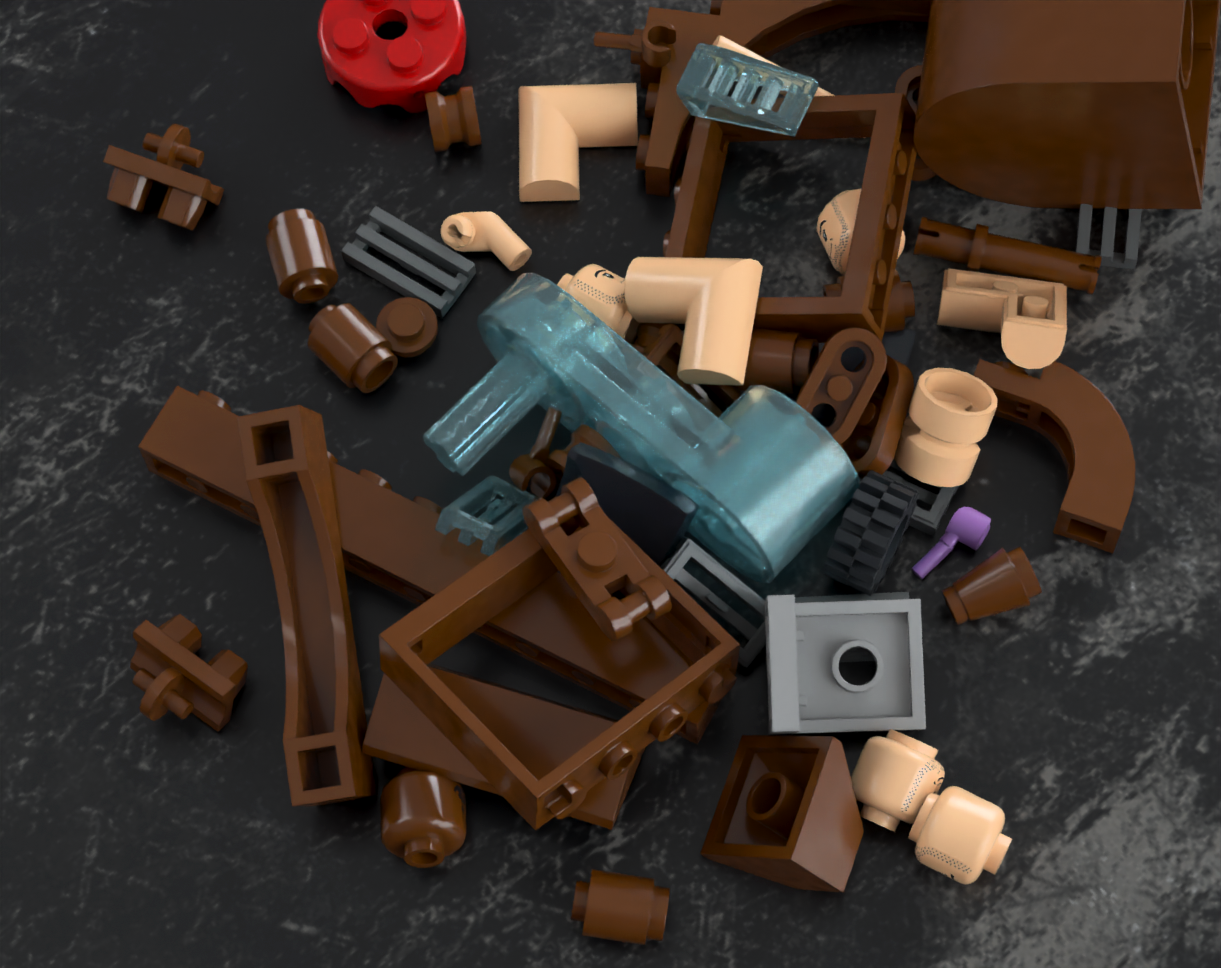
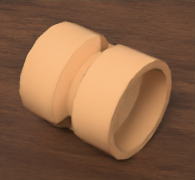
(943, 427)

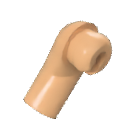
(483, 234)

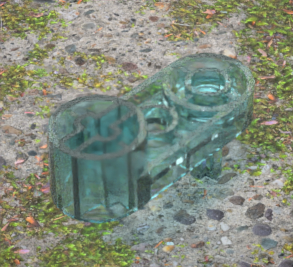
(758, 471)

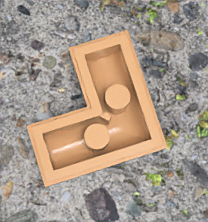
(562, 120)
(713, 301)
(1023, 310)

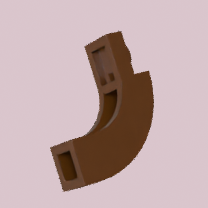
(1087, 436)

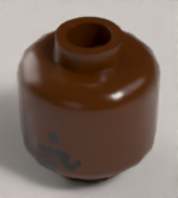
(422, 817)

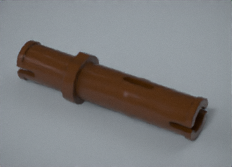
(1006, 255)

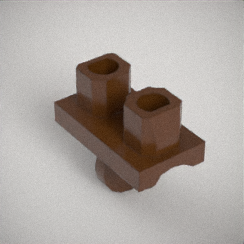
(186, 192)
(179, 679)

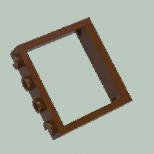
(878, 219)
(487, 591)

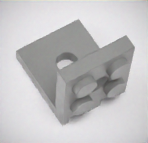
(804, 659)

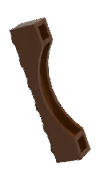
(324, 697)

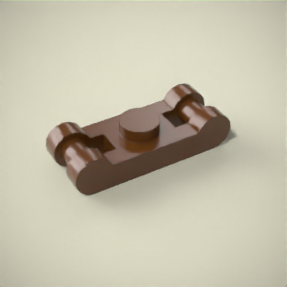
(596, 560)

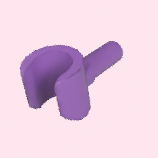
(966, 527)

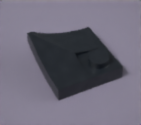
(634, 500)

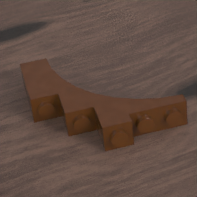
(753, 24)

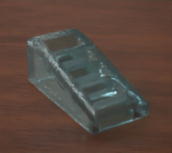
(712, 74)

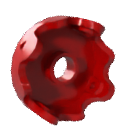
(395, 69)

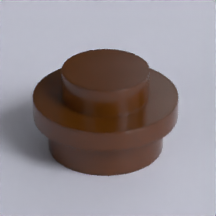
(408, 326)

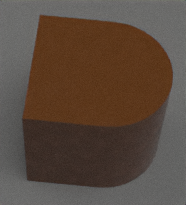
(1070, 100)

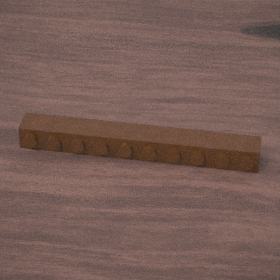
(399, 549)

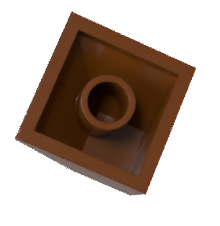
(788, 813)

